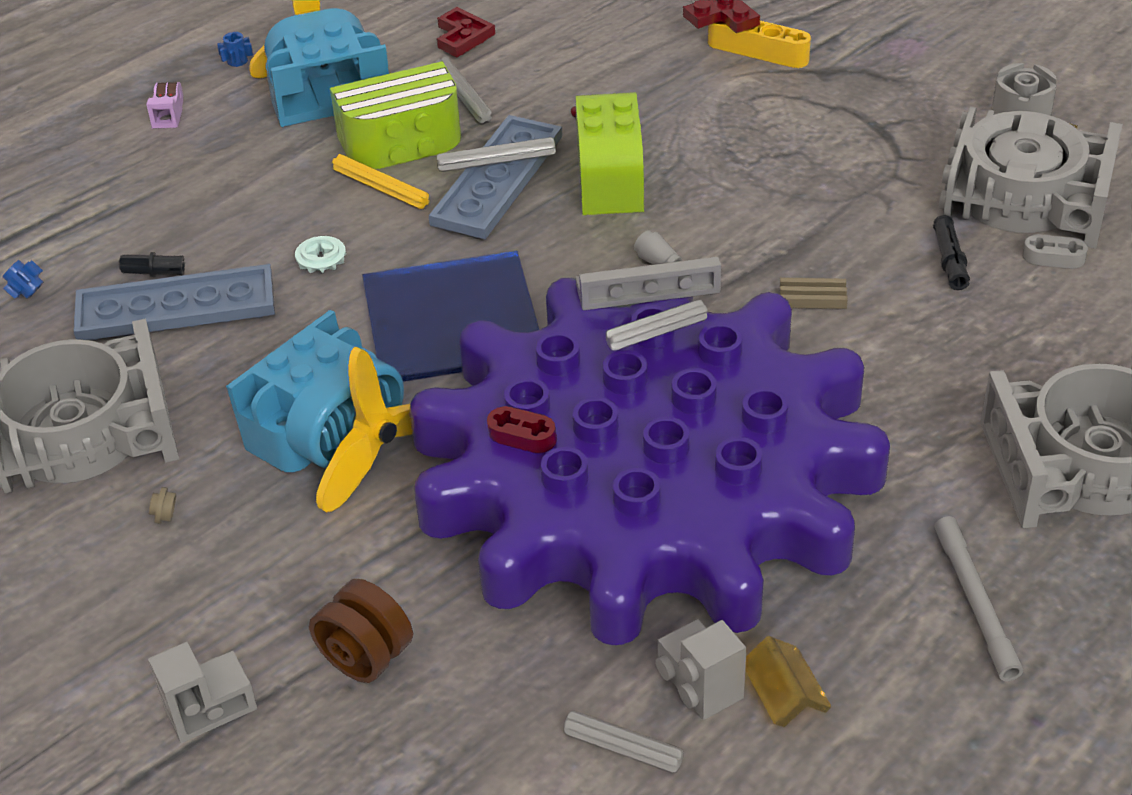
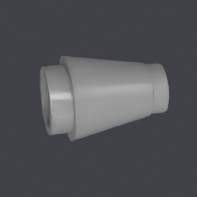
(654, 249)

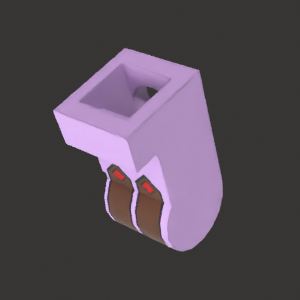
(165, 101)

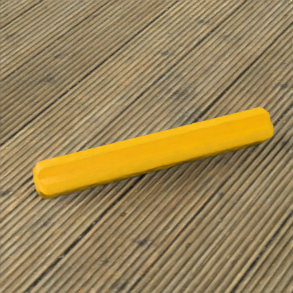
(381, 181)

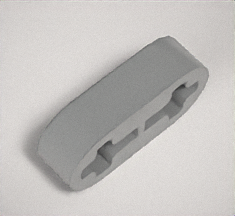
(1055, 251)

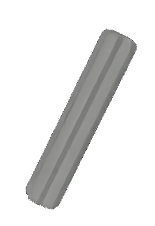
(656, 325)
(623, 741)

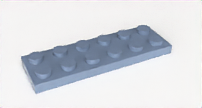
(487, 191)
(174, 302)

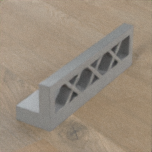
(649, 283)

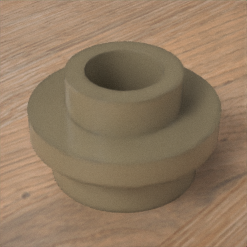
(162, 505)

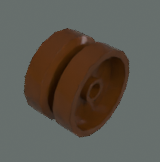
(361, 630)

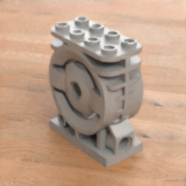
(1030, 173)
(81, 409)
(1081, 468)

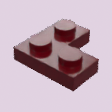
(733, 13)
(463, 31)

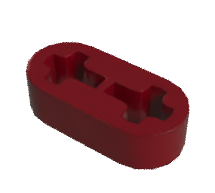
(522, 429)

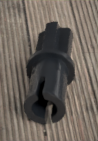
(152, 264)

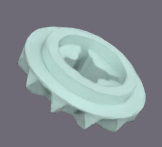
(308, 252)

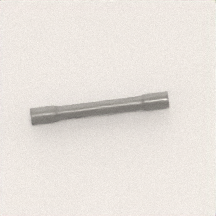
(998, 644)

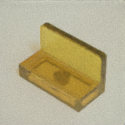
(784, 680)

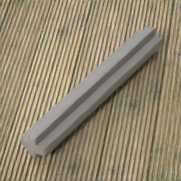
(467, 93)
(496, 154)

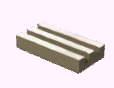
(815, 292)

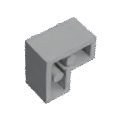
(704, 666)
(203, 694)

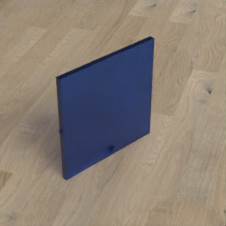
(425, 307)

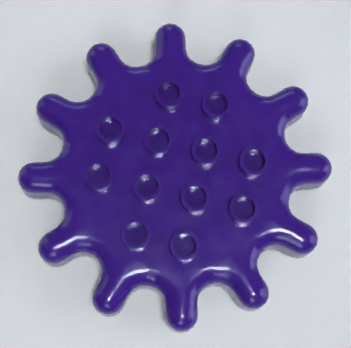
(667, 461)

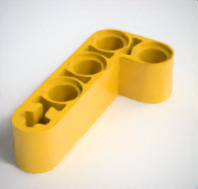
(763, 42)

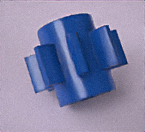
(235, 49)
(23, 279)

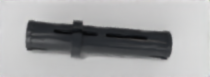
(953, 259)

